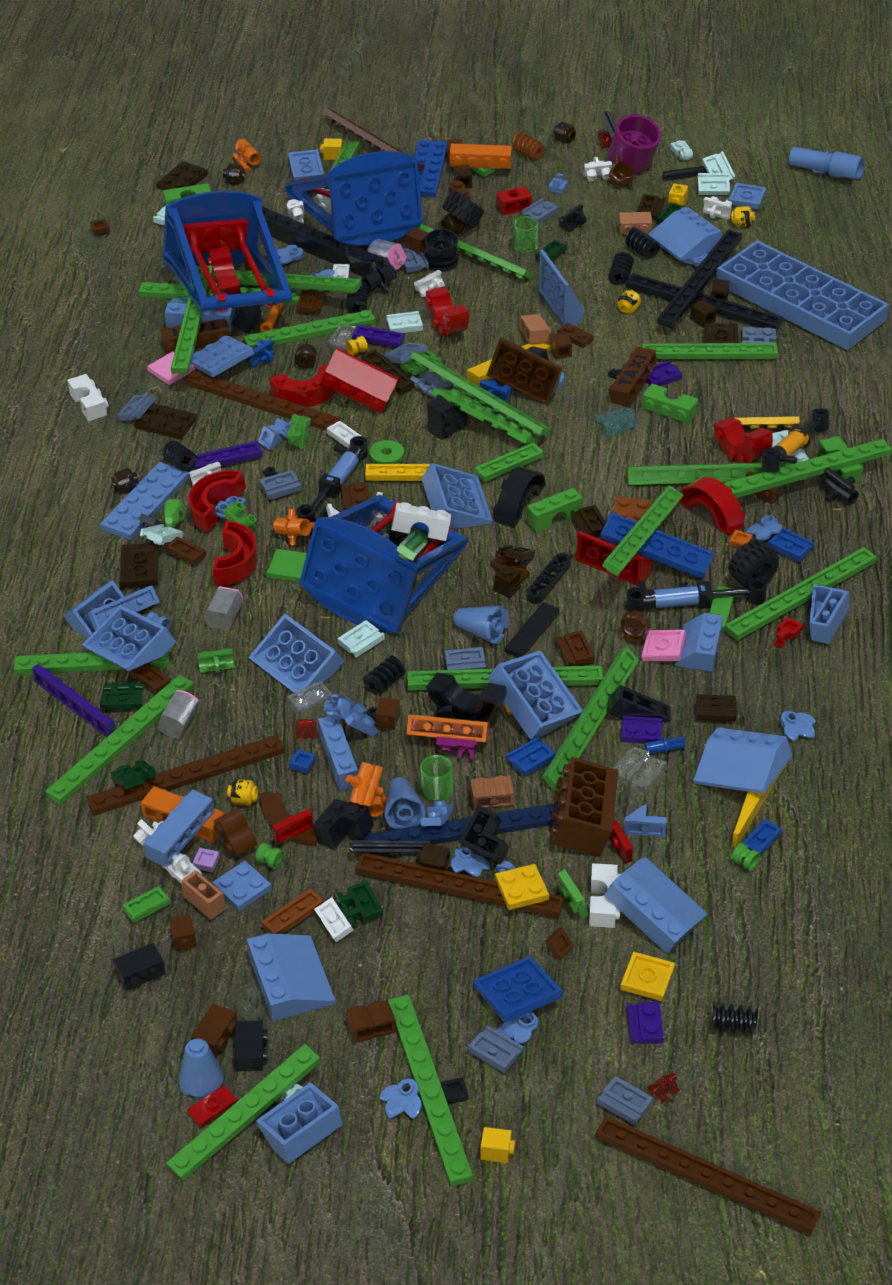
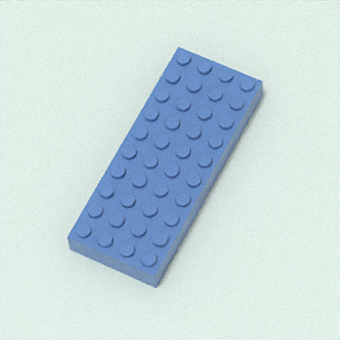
(803, 294)

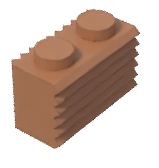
(640, 220)
(534, 328)
(492, 792)
(203, 894)

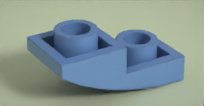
(221, 506)
(437, 814)

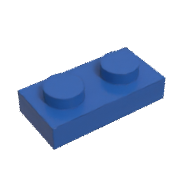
(763, 836)

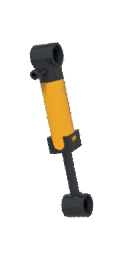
(797, 438)

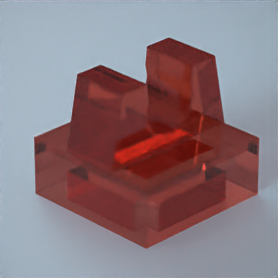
(660, 1086)

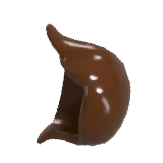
(621, 173)

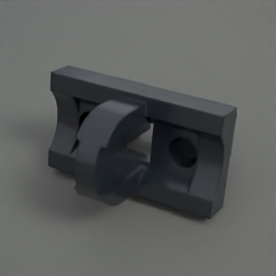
(573, 214)

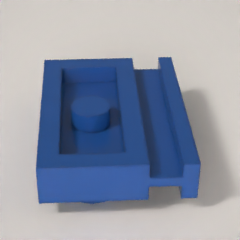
(791, 544)
(530, 756)

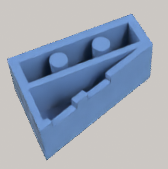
(827, 612)

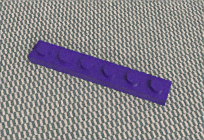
(73, 701)

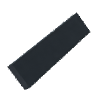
(532, 630)

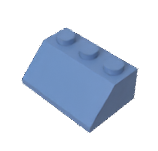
(78, 616)
(701, 642)
(300, 1122)

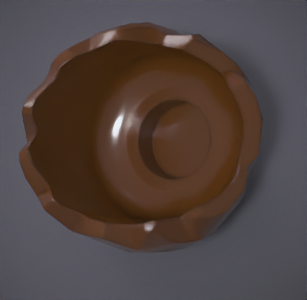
(635, 626)

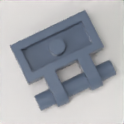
(758, 335)
(428, 381)

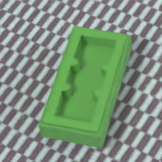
(146, 904)

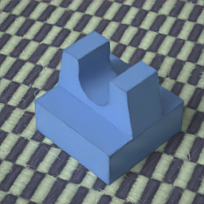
(558, 184)
(269, 438)

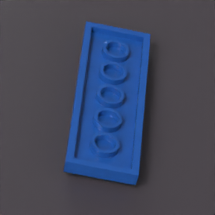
(433, 156)
(661, 547)

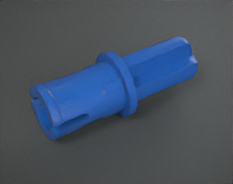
(664, 745)

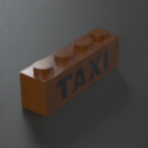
(208, 334)
(633, 376)

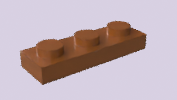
(292, 913)

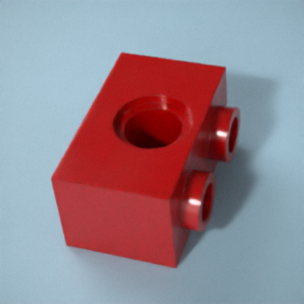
(513, 200)

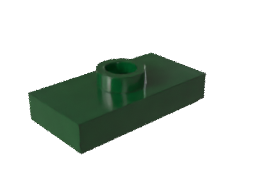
(671, 207)
(553, 250)

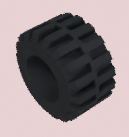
(463, 209)
(753, 561)

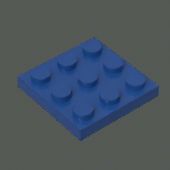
(517, 989)

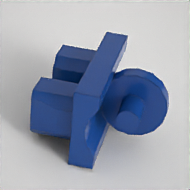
(262, 352)
(492, 387)

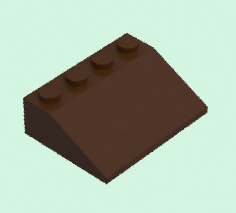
(524, 371)

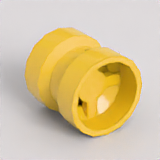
(355, 346)

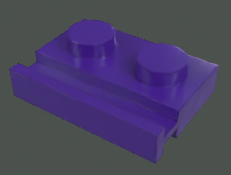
(664, 374)
(641, 729)
(645, 1023)

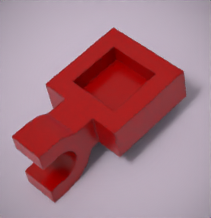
(787, 629)

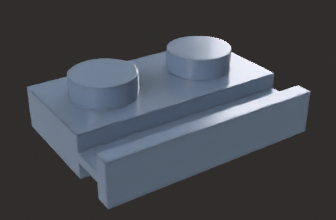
(540, 210)
(414, 261)
(136, 407)
(280, 484)
(465, 659)
(495, 1049)
(625, 1100)

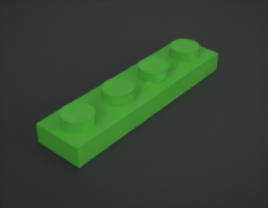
(508, 462)

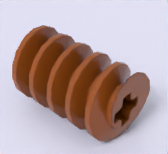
(528, 146)

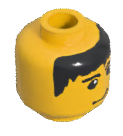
(743, 216)
(629, 301)
(242, 792)

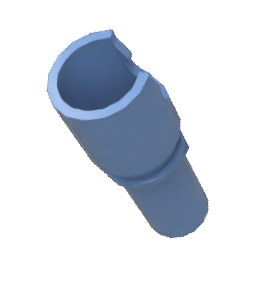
(838, 164)

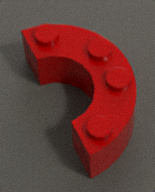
(224, 271)
(444, 315)
(305, 392)
(739, 445)
(211, 490)
(718, 500)
(241, 561)

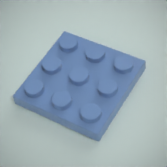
(221, 355)

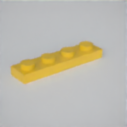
(770, 422)
(395, 472)

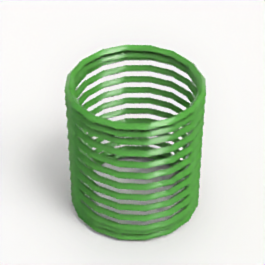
(525, 236)
(425, 777)

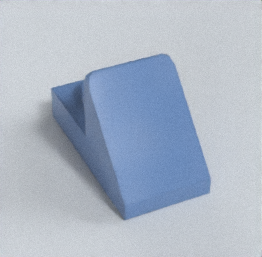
(639, 824)

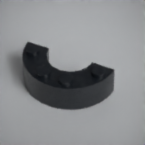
(514, 494)
(466, 705)

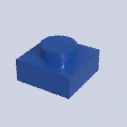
(302, 761)

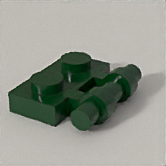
(123, 696)
(133, 776)
(364, 901)

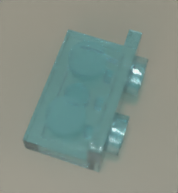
(617, 420)

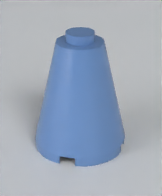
(483, 622)
(403, 805)
(199, 1070)

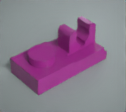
(461, 745)

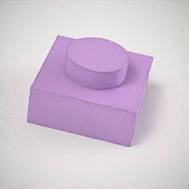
(206, 859)

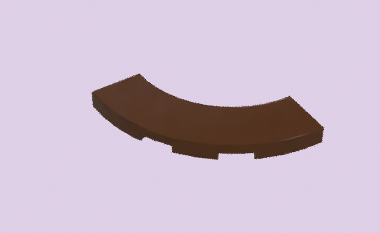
(275, 813)

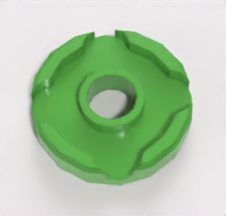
(378, 451)

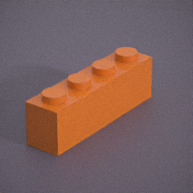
(481, 156)
(448, 728)
(160, 803)

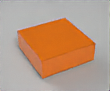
(739, 538)

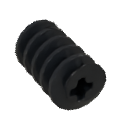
(642, 243)
(620, 268)
(358, 301)
(179, 455)
(384, 675)
(734, 1018)

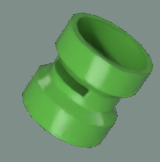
(269, 855)
(745, 856)

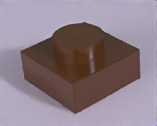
(99, 227)
(559, 943)

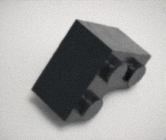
(444, 418)
(342, 819)
(479, 836)

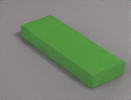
(722, 606)

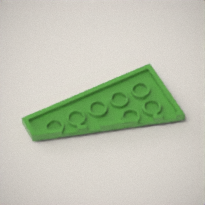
(485, 412)

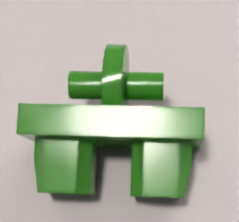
(298, 431)
(234, 513)
(215, 660)

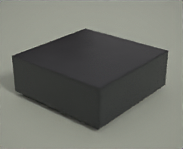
(455, 1090)

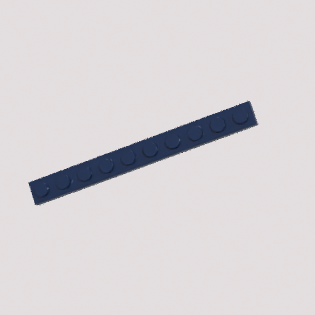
(454, 829)

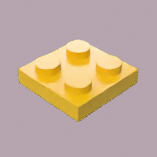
(521, 886)
(647, 976)

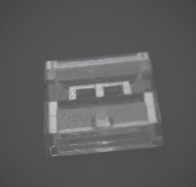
(639, 769)

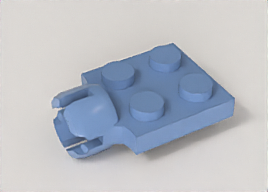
(352, 713)

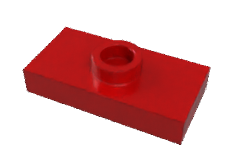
(292, 826)
(621, 843)
(212, 1106)

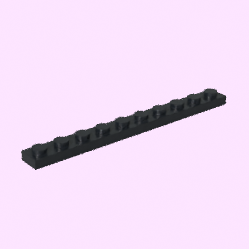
(699, 279)
(724, 307)

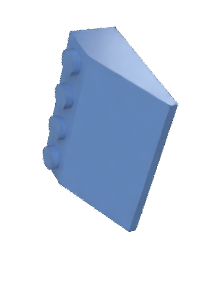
(686, 234)
(558, 292)
(176, 309)
(456, 494)
(129, 639)
(295, 655)
(535, 694)
(742, 760)
(655, 904)
(289, 974)

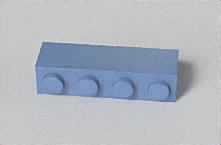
(337, 751)
(178, 828)

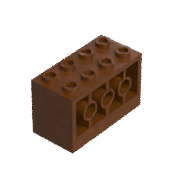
(584, 806)

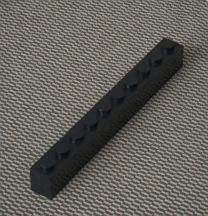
(319, 243)

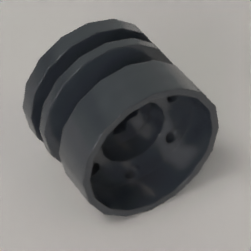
(442, 249)

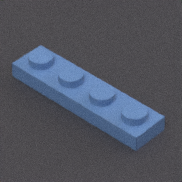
(136, 602)

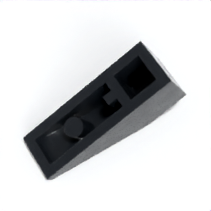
(631, 703)

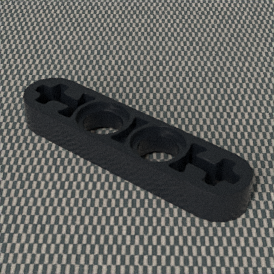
(545, 576)

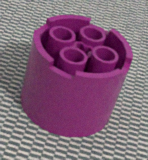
(635, 142)

